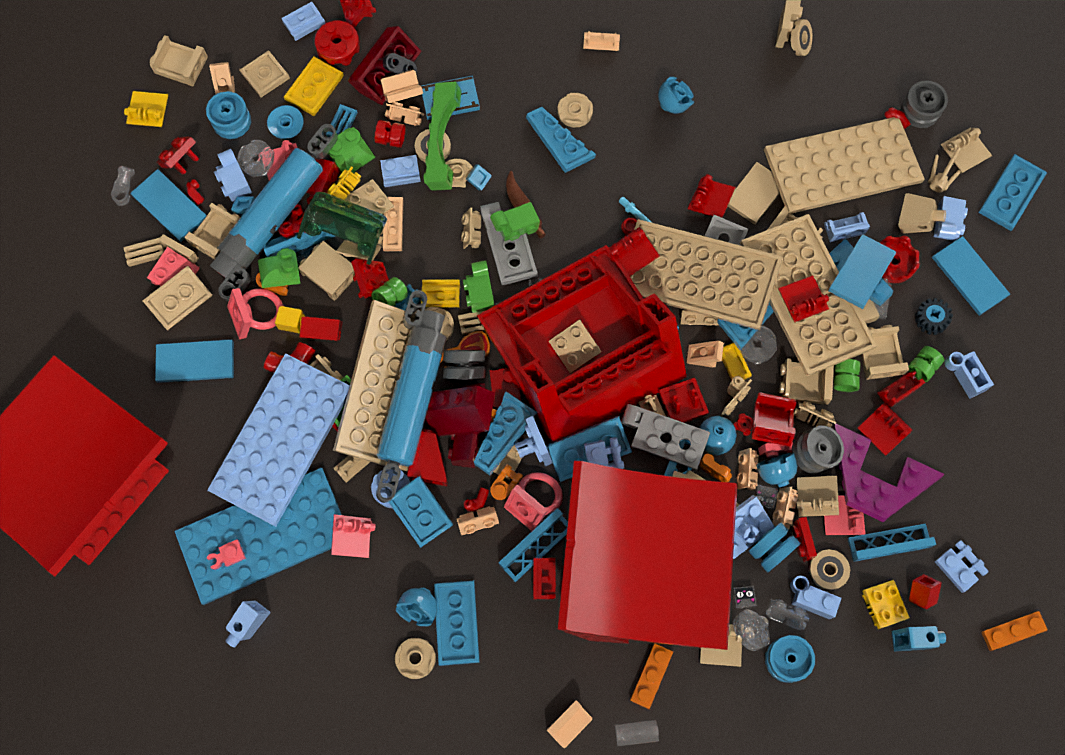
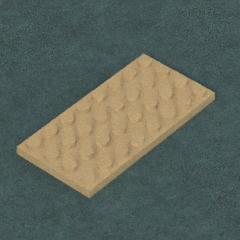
(843, 165)
(708, 275)
(824, 337)
(373, 383)

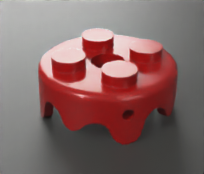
(342, 51)
(907, 259)

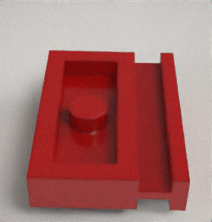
(502, 382)
(803, 534)

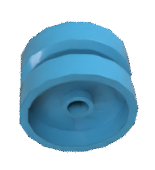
(228, 115)
(774, 547)
(777, 659)

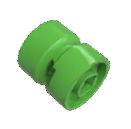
(391, 292)
(926, 363)
(847, 376)

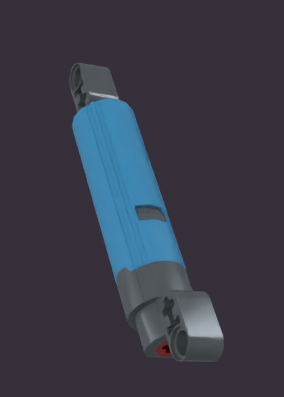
(270, 210)
(411, 391)

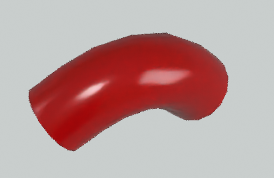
(302, 352)

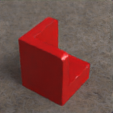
(925, 591)

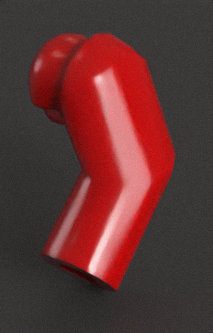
(893, 112)
(193, 193)
(477, 503)

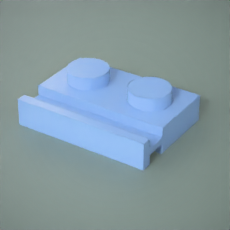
(303, 21)
(400, 171)

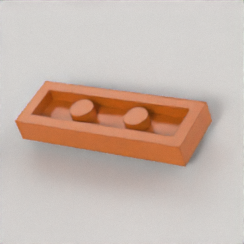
(1014, 631)
(651, 676)

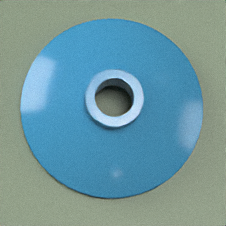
(285, 115)

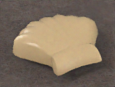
(461, 170)

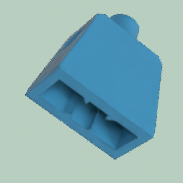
(917, 638)

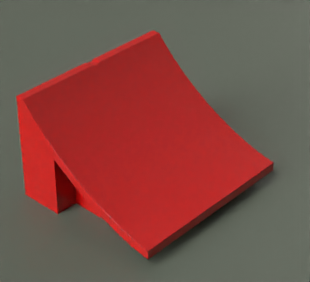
(633, 333)
(71, 467)
(648, 558)

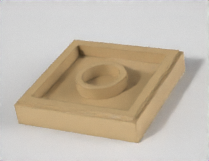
(264, 73)

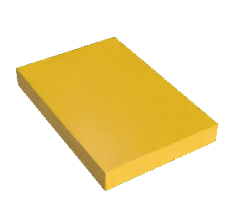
(313, 86)

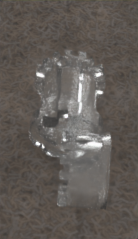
(122, 185)

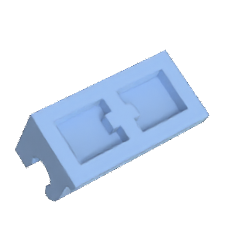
(846, 227)

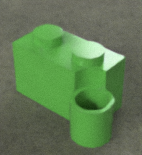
(516, 221)
(479, 288)

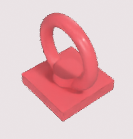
(242, 314)
(526, 507)

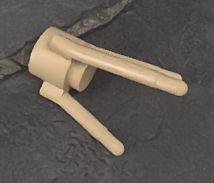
(939, 182)

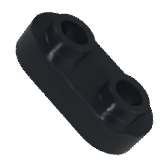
(401, 64)

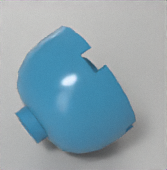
(675, 96)
(719, 443)
(778, 469)
(417, 605)

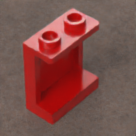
(773, 419)

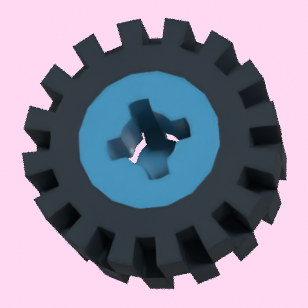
(930, 322)

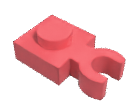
(772, 450)
(229, 554)

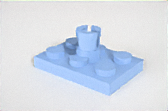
(533, 443)
(750, 524)

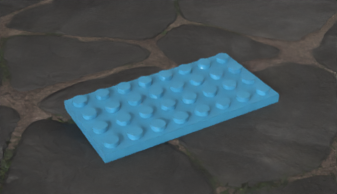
(299, 535)

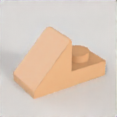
(222, 77)
(705, 353)

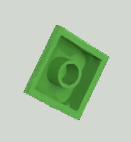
(350, 151)
(279, 269)

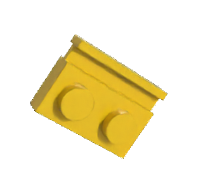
(441, 293)

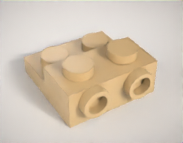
(790, 14)

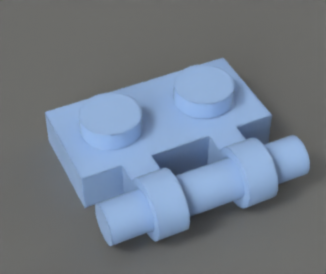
(597, 453)
(957, 570)

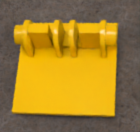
(146, 109)
(346, 179)
(885, 604)

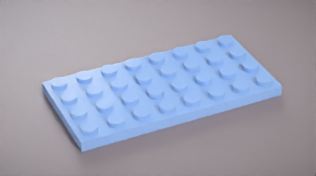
(280, 439)

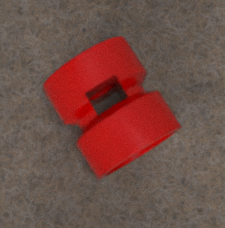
(389, 133)

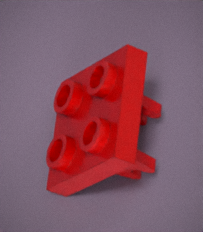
(357, 9)
(179, 147)
(369, 276)
(684, 401)

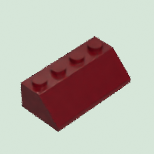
(368, 74)
(460, 411)
(465, 445)

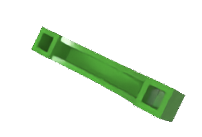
(446, 99)

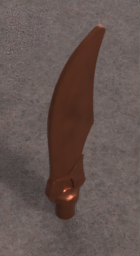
(518, 198)

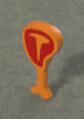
(474, 341)

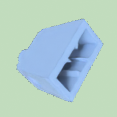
(245, 622)

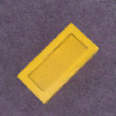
(735, 362)

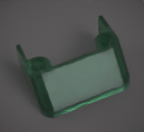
(345, 221)

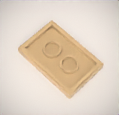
(754, 193)
(177, 298)

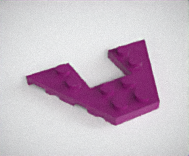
(872, 494)

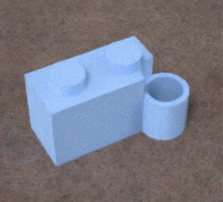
(231, 176)
(955, 215)
(969, 373)
(814, 599)

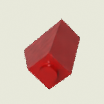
(428, 461)

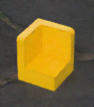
(289, 319)

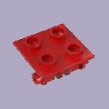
(711, 197)
(634, 251)
(804, 298)
(885, 429)

